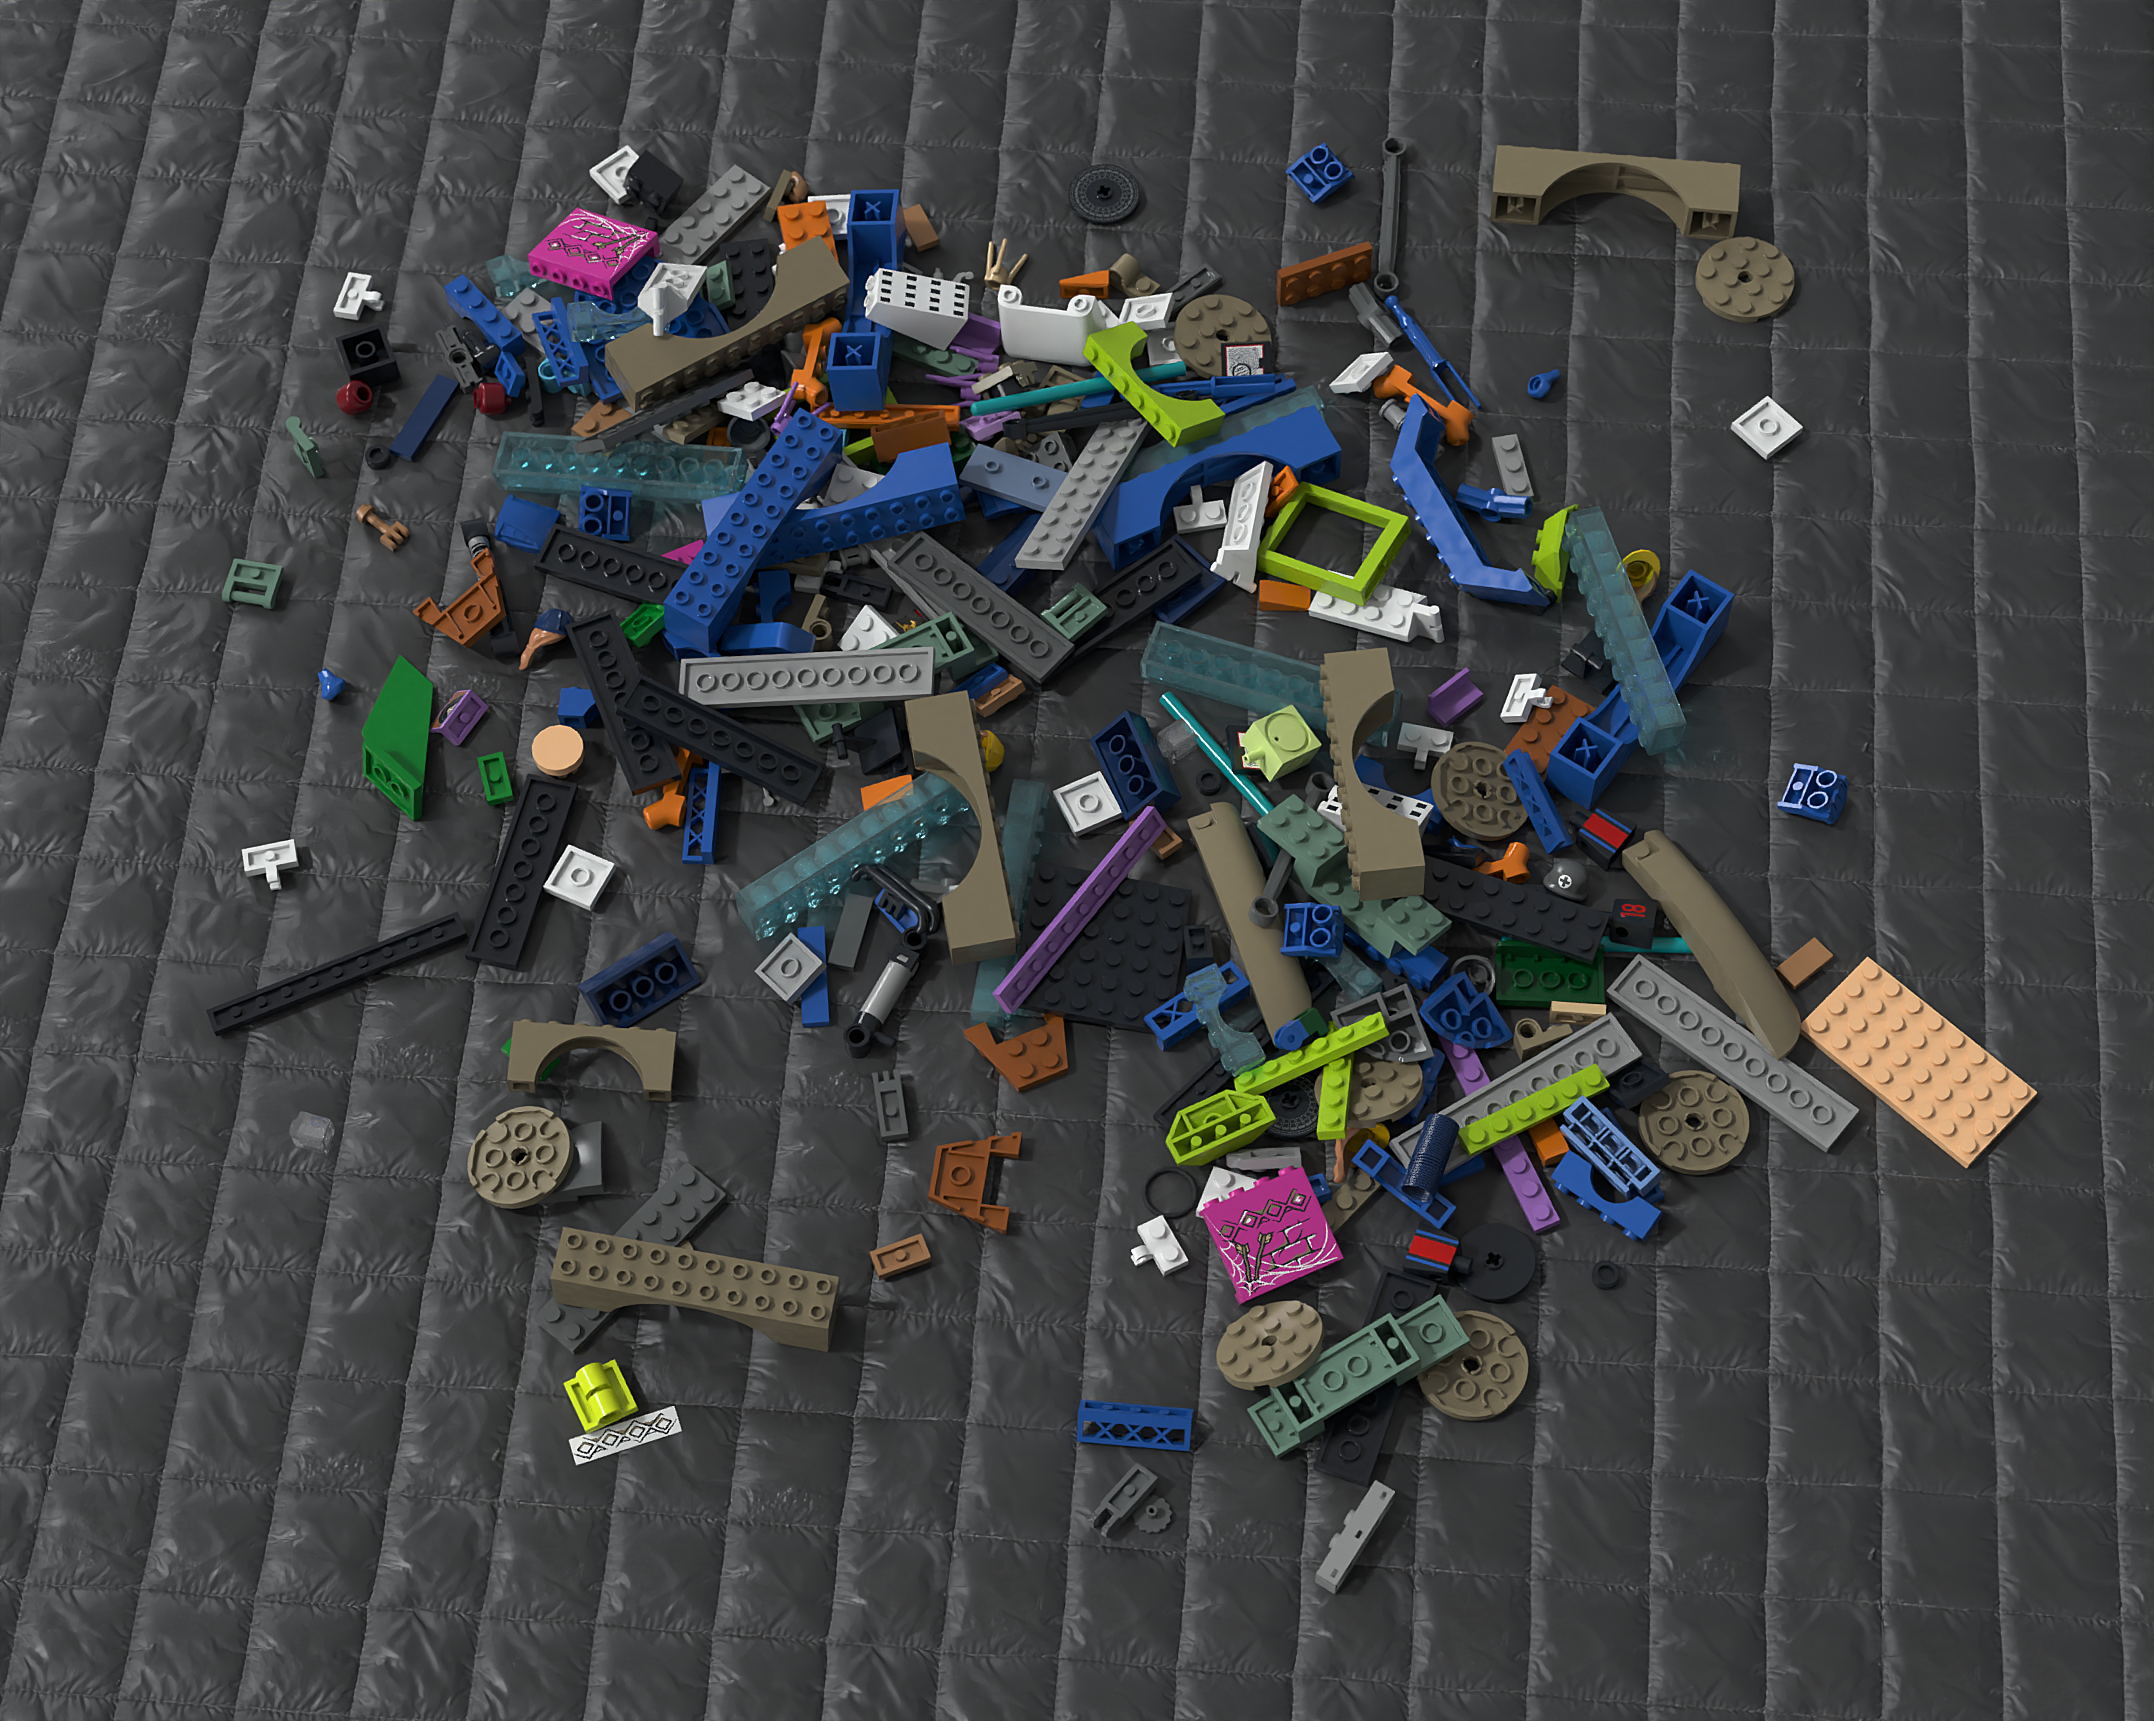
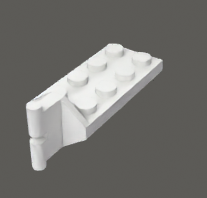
(670, 292)
(1243, 527)
(1386, 613)

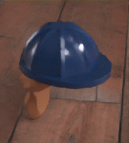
(548, 630)

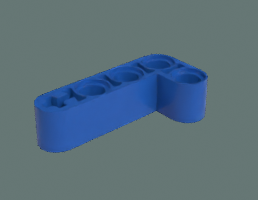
(765, 640)

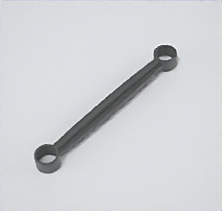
(1390, 217)
(1285, 861)

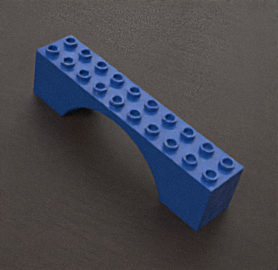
(863, 351)
(912, 496)
(1138, 509)
(717, 577)
(1605, 739)

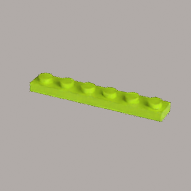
(1312, 1055)
(1335, 1095)
(1531, 1110)

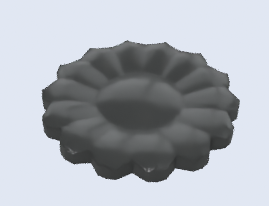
(1152, 1515)

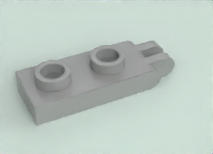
(1264, 1159)

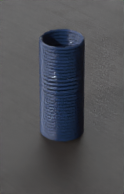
(1432, 1153)

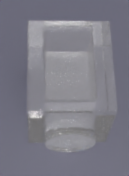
(1177, 740)
(312, 1132)

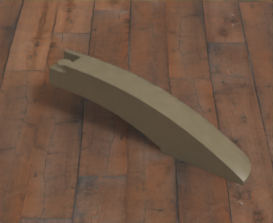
(1237, 881)
(1717, 941)

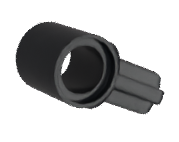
(484, 354)

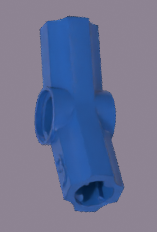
(1494, 503)
(1430, 1070)

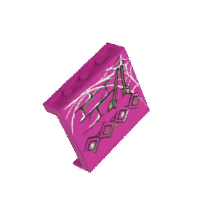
(591, 252)
(1271, 1233)

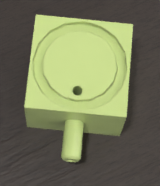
(1280, 743)

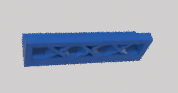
(576, 360)
(1238, 404)
(1537, 802)
(708, 816)
(1188, 1021)
(1134, 1414)

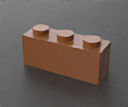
(910, 434)

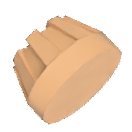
(558, 751)

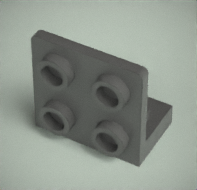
(1053, 451)

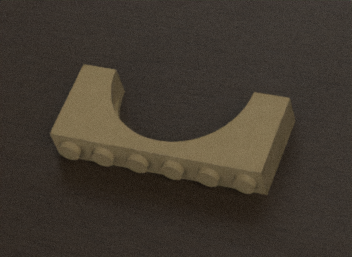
(539, 1044)

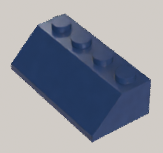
(1000, 564)
(1134, 766)
(640, 982)

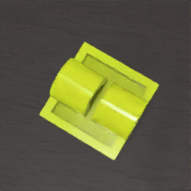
(600, 1395)

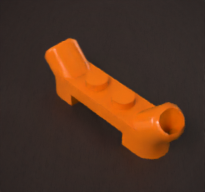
(816, 340)
(1401, 383)
(673, 806)
(1511, 867)

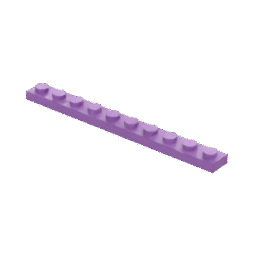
(1079, 910)
(1510, 1152)

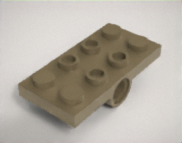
(1055, 377)

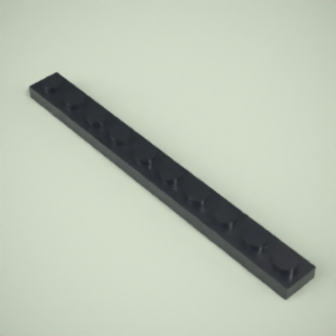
(336, 974)
(1213, 1076)

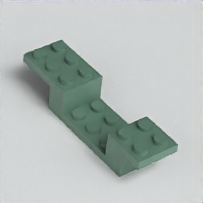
(956, 651)
(1326, 876)
(1355, 1369)

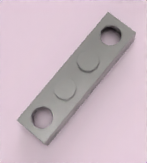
(1355, 1536)

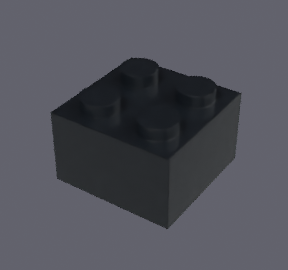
(652, 183)
(368, 356)

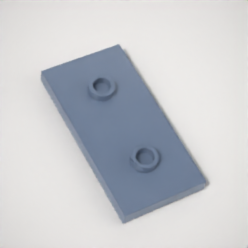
(1011, 478)

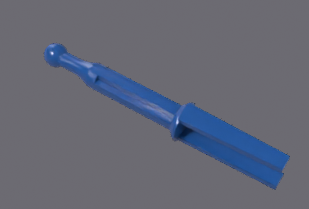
(1427, 351)
(1221, 386)

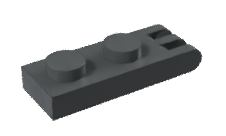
(890, 1106)

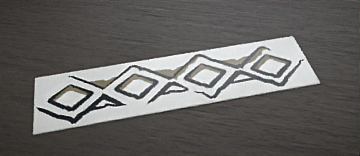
(625, 1435)

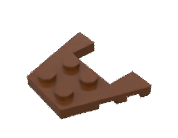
(472, 612)
(1025, 1058)
(961, 1178)

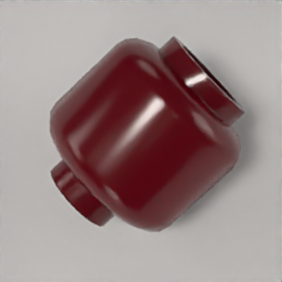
(354, 397)
(491, 398)

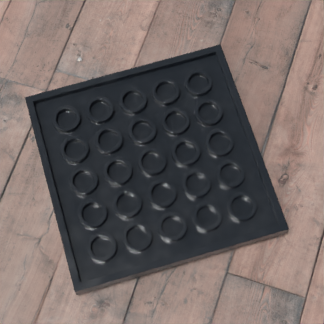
(1119, 961)

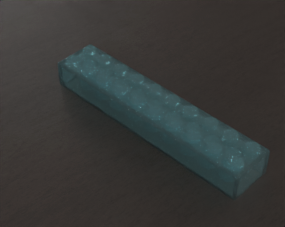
(645, 467)
(1623, 631)
(1242, 676)
(829, 862)

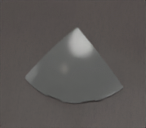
(1407, 1030)
(587, 1166)

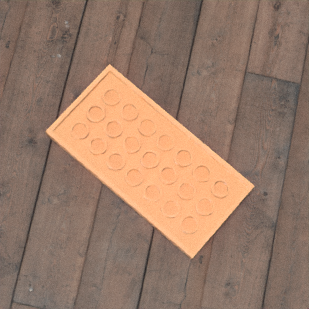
(1917, 1062)

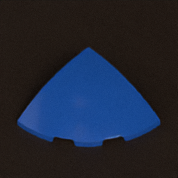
(1465, 1015)

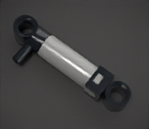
(902, 965)

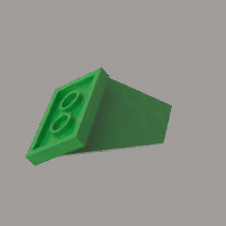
(398, 738)

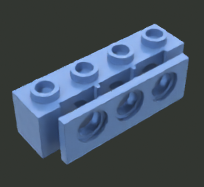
(1613, 1145)

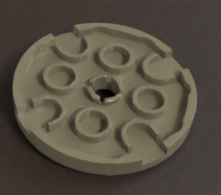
(1738, 301)
(1213, 315)
(1460, 803)
(1394, 1095)
(517, 1131)
(1683, 1147)
(1250, 1362)
(1489, 1388)

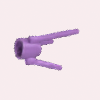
(986, 363)
(966, 389)
(784, 417)

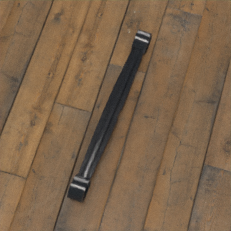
(1021, 428)

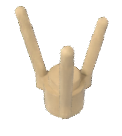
(998, 274)

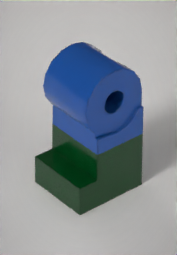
(1299, 1028)

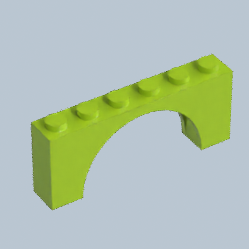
(1173, 418)

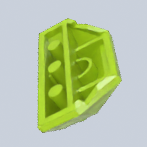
(1551, 559)
(1217, 1127)

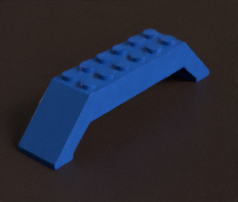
(1443, 519)

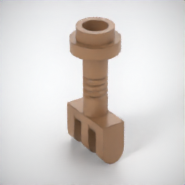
(366, 514)

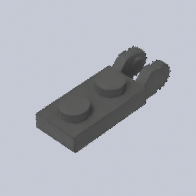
(1124, 1499)

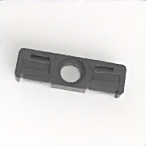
(451, 348)

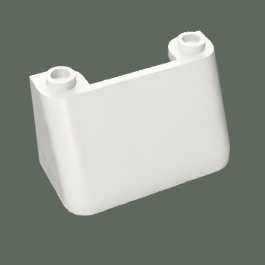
(1046, 332)

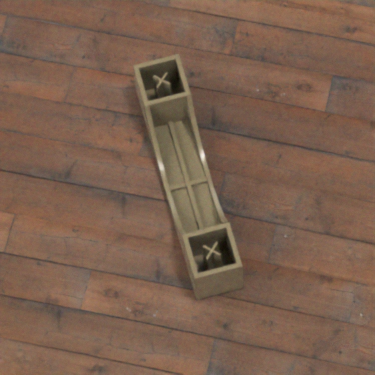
(1694, 194)
(658, 366)
(949, 745)
(1381, 844)
(617, 1272)

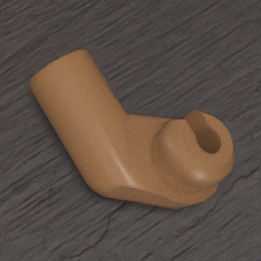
(800, 187)

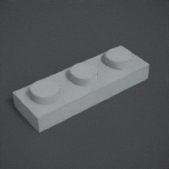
(1511, 465)

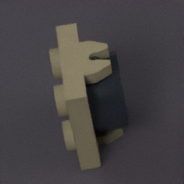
(1008, 380)

